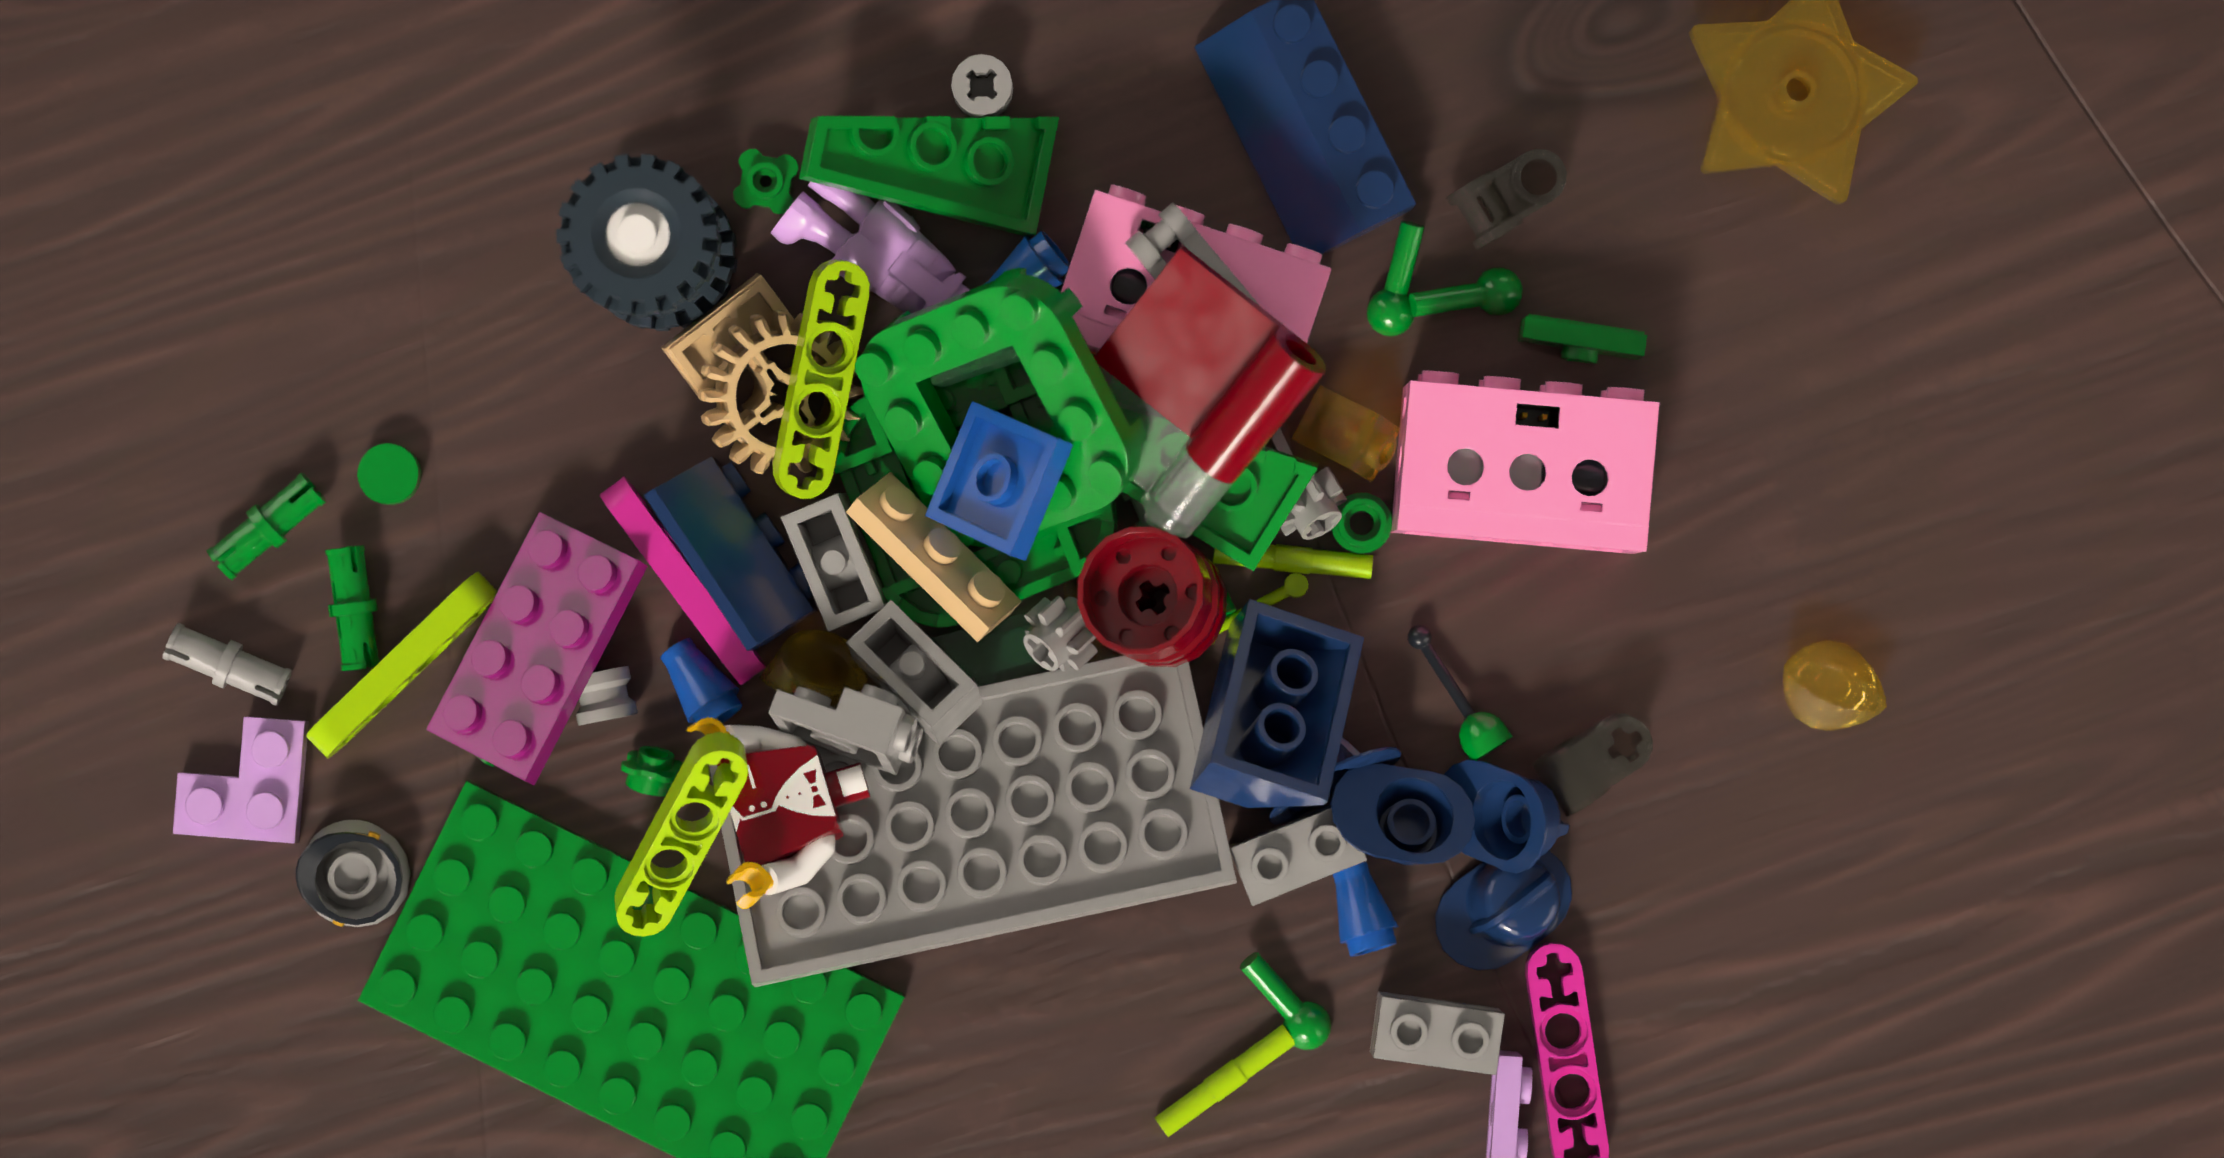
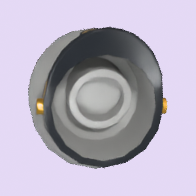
(353, 873)

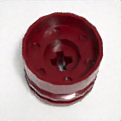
(1119, 597)

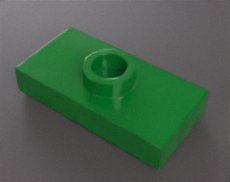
(1582, 340)

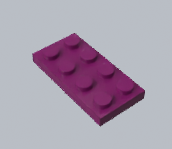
(537, 648)

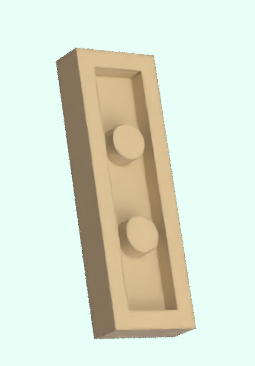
(933, 556)

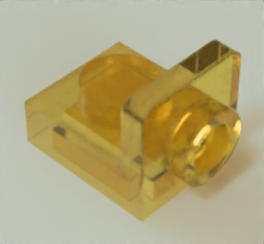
(1347, 433)

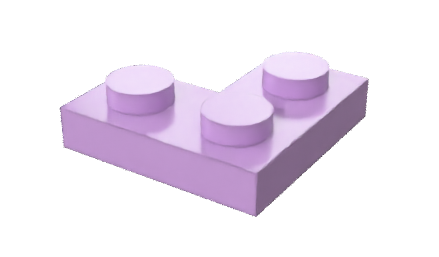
(265, 796)

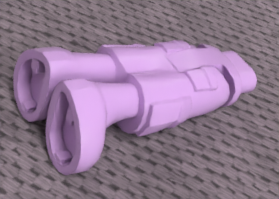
(888, 247)

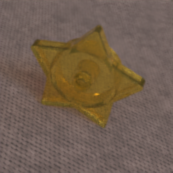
(1765, 127)

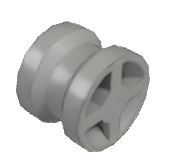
(983, 99)
(606, 697)

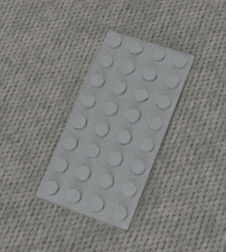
(1026, 816)

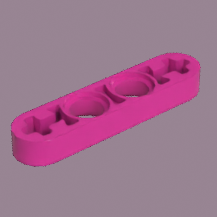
(679, 578)
(1574, 1059)

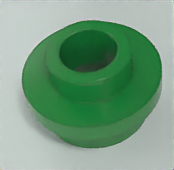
(1380, 529)

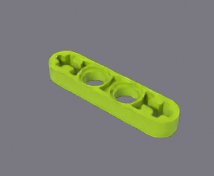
(831, 380)
(402, 665)
(673, 833)

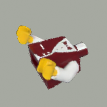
(785, 808)

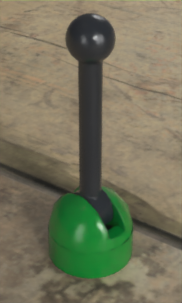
(1480, 730)

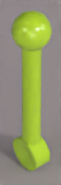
(1294, 586)

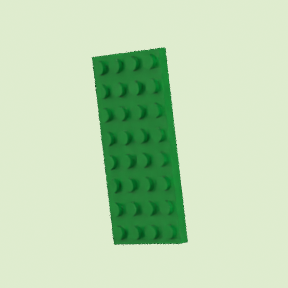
(660, 1034)

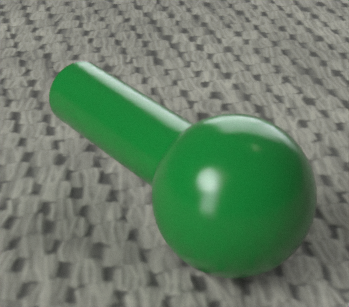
(1495, 292)
(1390, 308)
(1305, 1021)

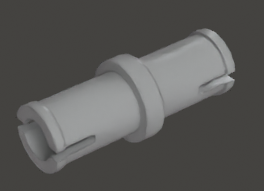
(227, 664)

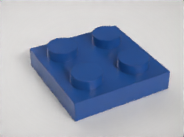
(999, 480)

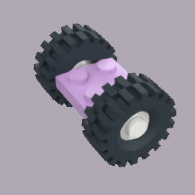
(647, 242)

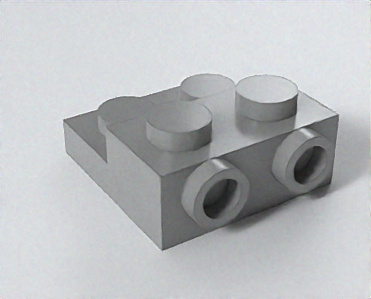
(862, 727)

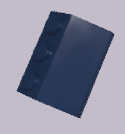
(733, 551)
(1277, 710)

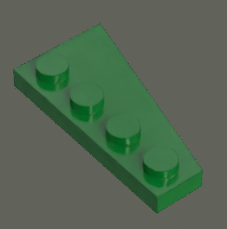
(955, 167)
(1253, 507)

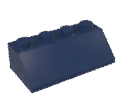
(1304, 125)

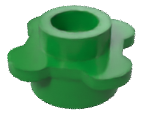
(754, 167)
(651, 770)

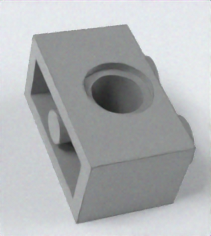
(835, 561)
(916, 671)
(1292, 855)
(1437, 1033)

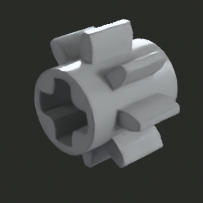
(1317, 507)
(1058, 635)

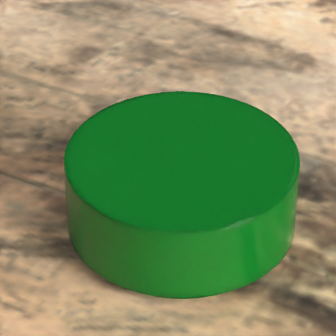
(389, 474)

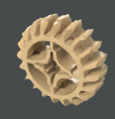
(758, 407)

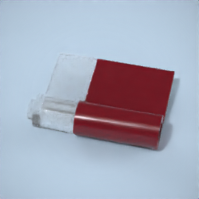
(1208, 383)

